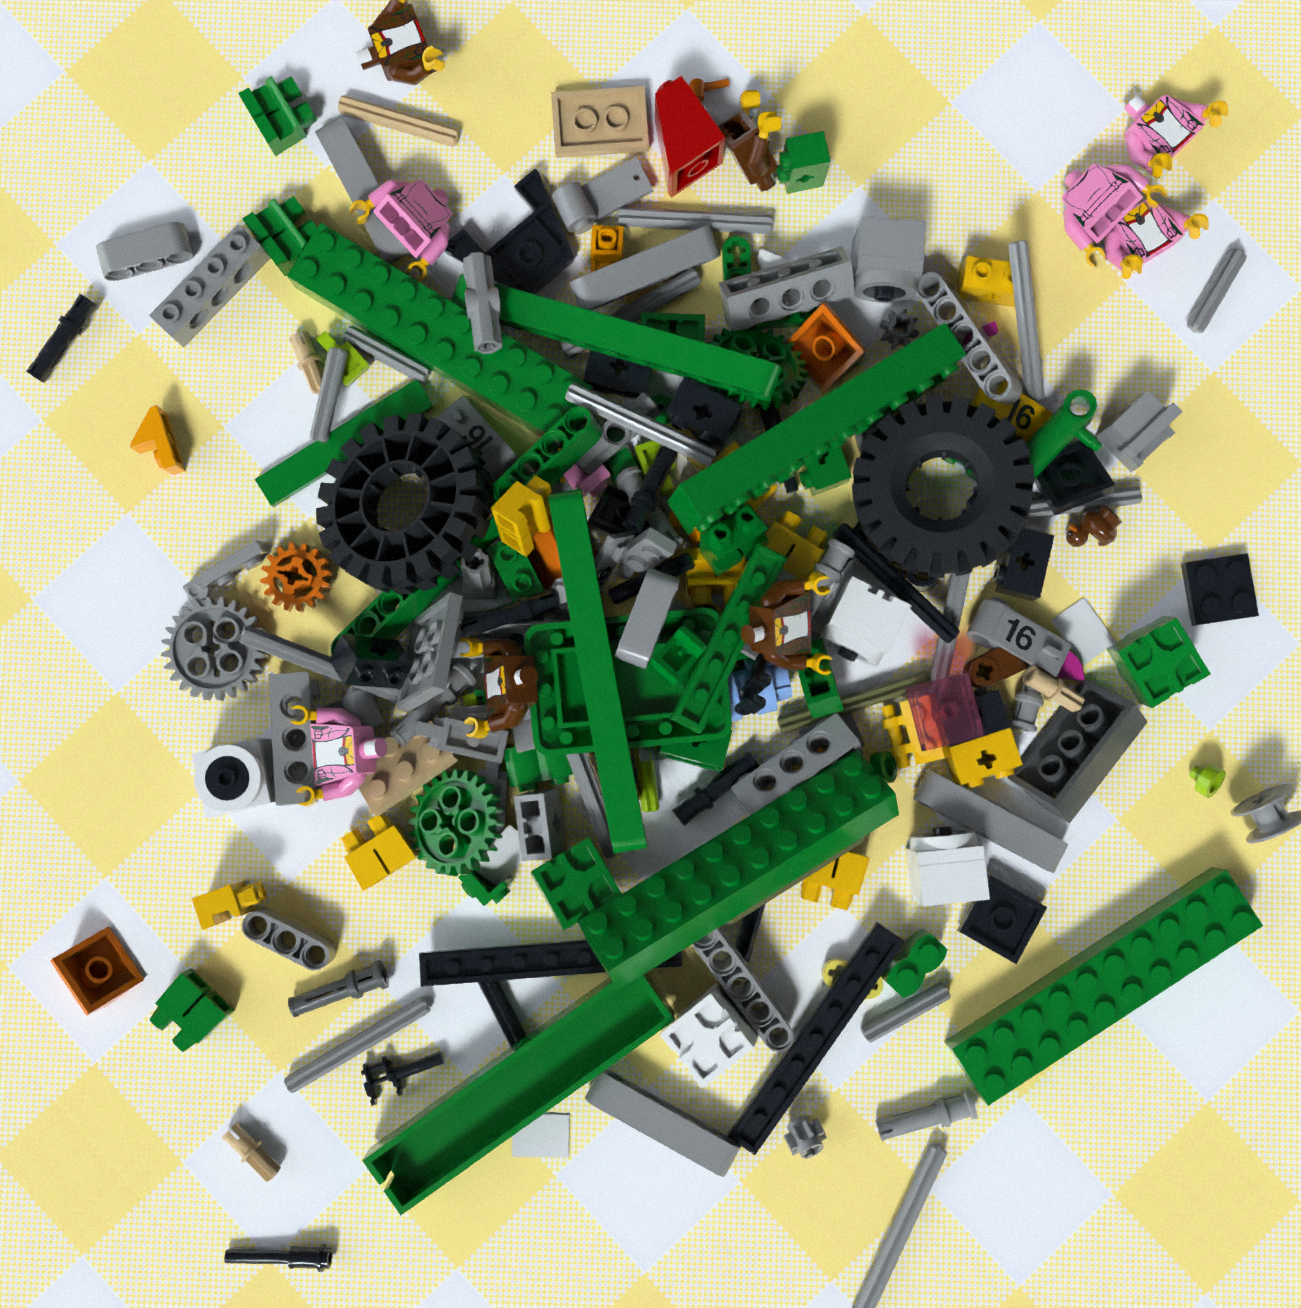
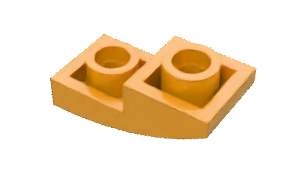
(606, 245)

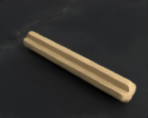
(398, 120)

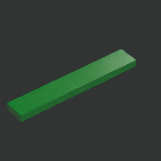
(312, 461)
(725, 641)

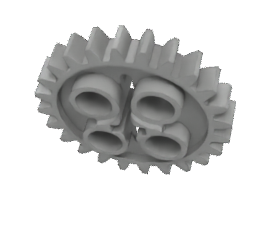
(185, 652)

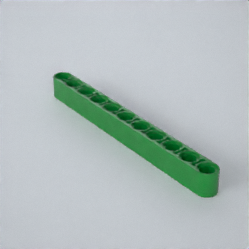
(633, 342)
(552, 467)
(597, 671)

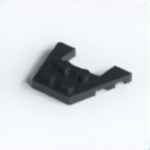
(531, 251)

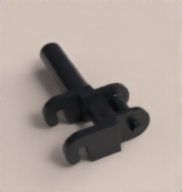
(753, 687)
(398, 1073)

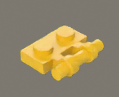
(899, 749)

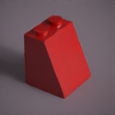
(686, 136)

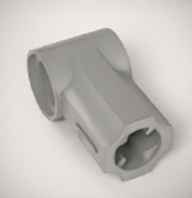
(478, 578)

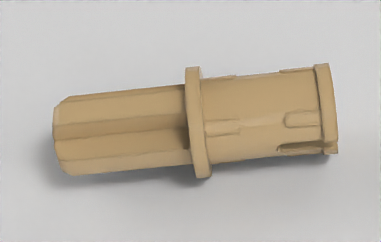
(308, 360)
(1053, 689)
(252, 1153)

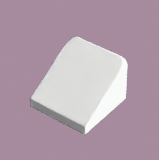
(769, 259)

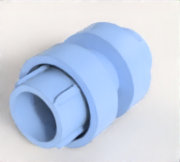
(778, 690)

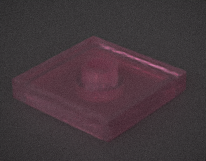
(944, 711)

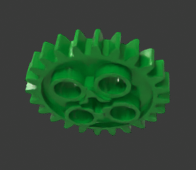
(771, 349)
(442, 806)

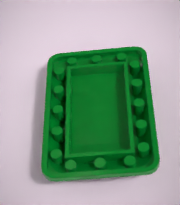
(646, 697)

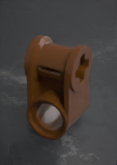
(997, 665)

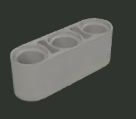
(144, 251)
(647, 618)
(273, 938)

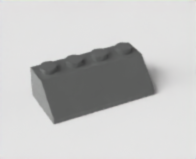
(1078, 750)

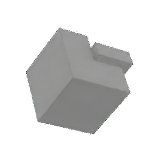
(1139, 430)

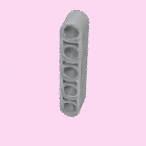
(358, 183)
(645, 269)
(978, 347)
(990, 821)
(747, 994)
(663, 1122)

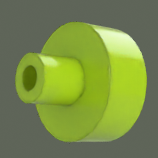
(1208, 780)

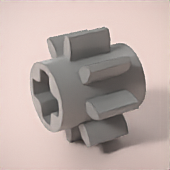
(805, 1137)

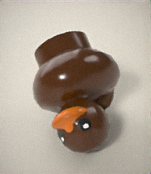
(1099, 523)

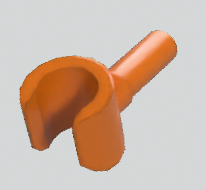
(698, 86)

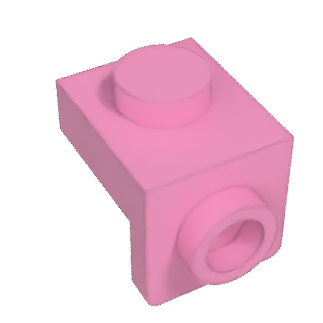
(589, 484)

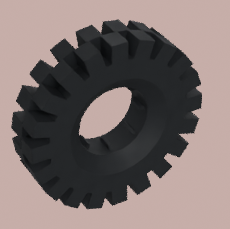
(952, 432)
(436, 536)

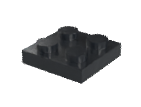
(1074, 479)
(1219, 589)
(1003, 921)

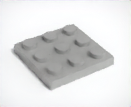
(431, 650)

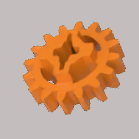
(298, 565)

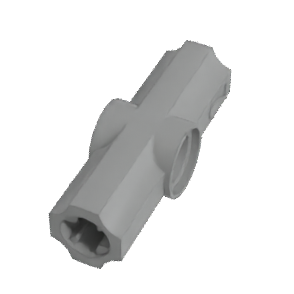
(482, 303)
(605, 448)

